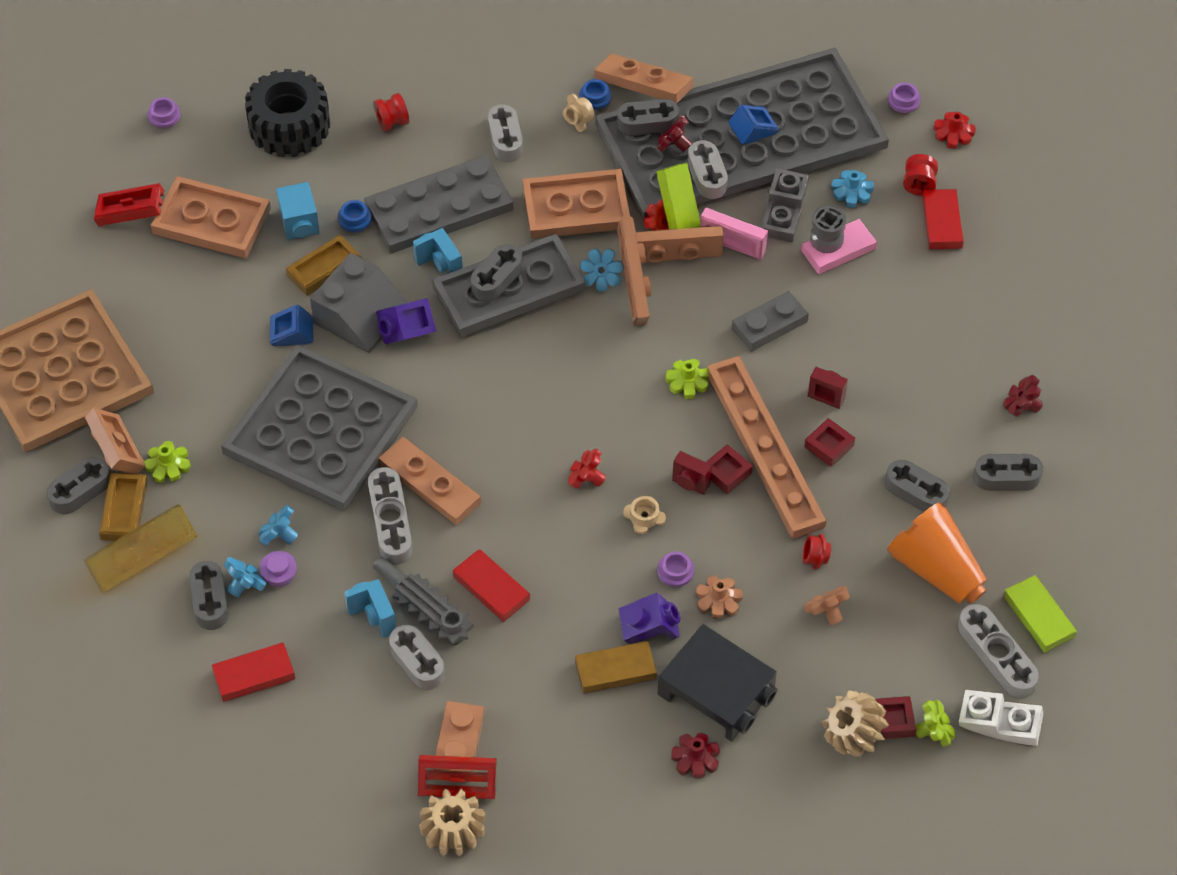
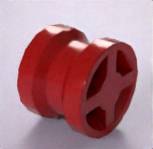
(391, 112)
(920, 174)

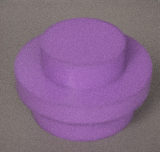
(904, 98)
(163, 113)
(278, 568)
(675, 569)

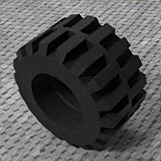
(287, 93)

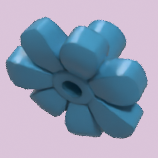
(852, 187)
(597, 273)
(278, 527)
(243, 577)

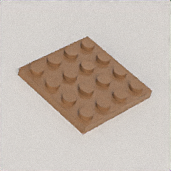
(63, 367)

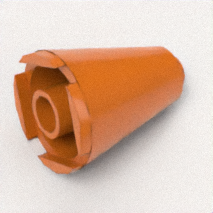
(940, 555)

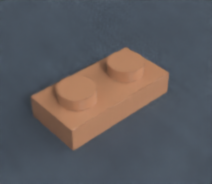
(114, 441)
(460, 731)

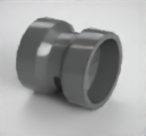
(828, 229)

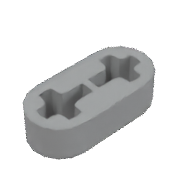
(499, 134)
(701, 170)
(411, 661)

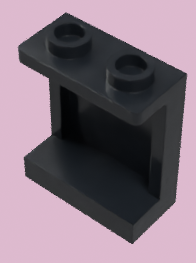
(719, 681)

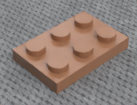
(575, 203)
(211, 217)

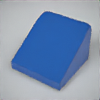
(752, 123)
(291, 327)

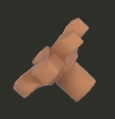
(718, 597)
(828, 604)

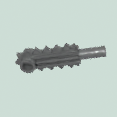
(425, 602)

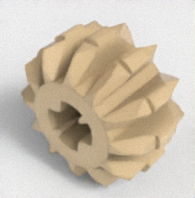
(854, 723)
(452, 822)

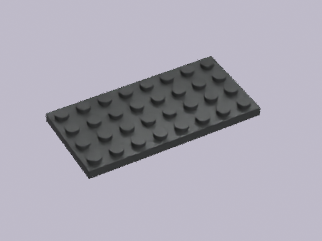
(809, 99)

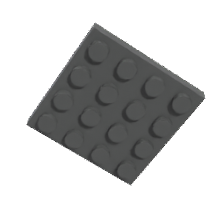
(320, 427)

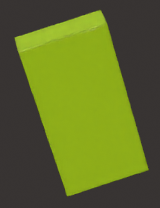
(678, 197)
(1039, 613)

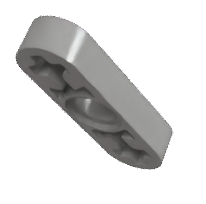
(385, 528)
(999, 667)

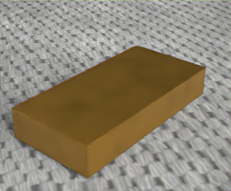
(318, 265)
(122, 505)
(615, 667)

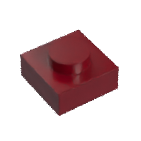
(827, 387)
(829, 442)
(729, 468)
(691, 473)
(899, 717)

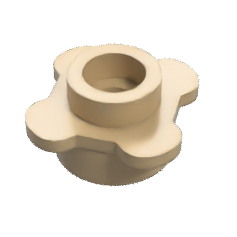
(578, 112)
(644, 505)

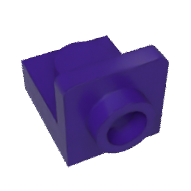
(405, 321)

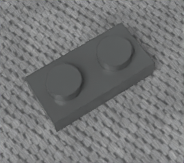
(770, 321)

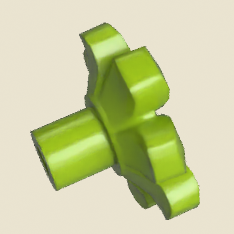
(687, 377)
(167, 462)
(936, 723)

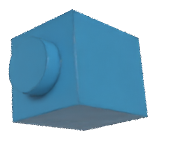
(297, 211)

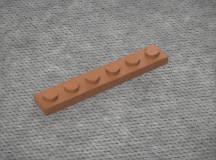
(766, 447)

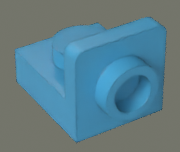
(440, 249)
(373, 600)

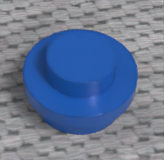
(597, 93)
(354, 216)

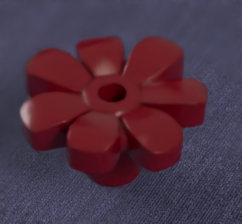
(675, 136)
(1024, 396)
(695, 755)

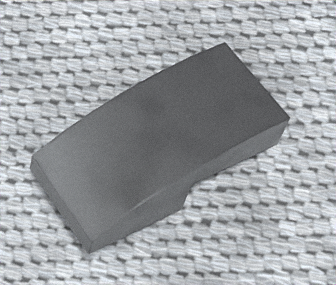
(784, 204)

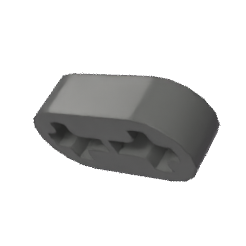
(647, 116)
(492, 269)
(1007, 472)
(78, 485)
(916, 486)
(201, 596)

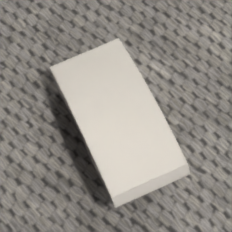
(1007, 721)

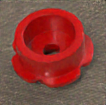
(816, 551)

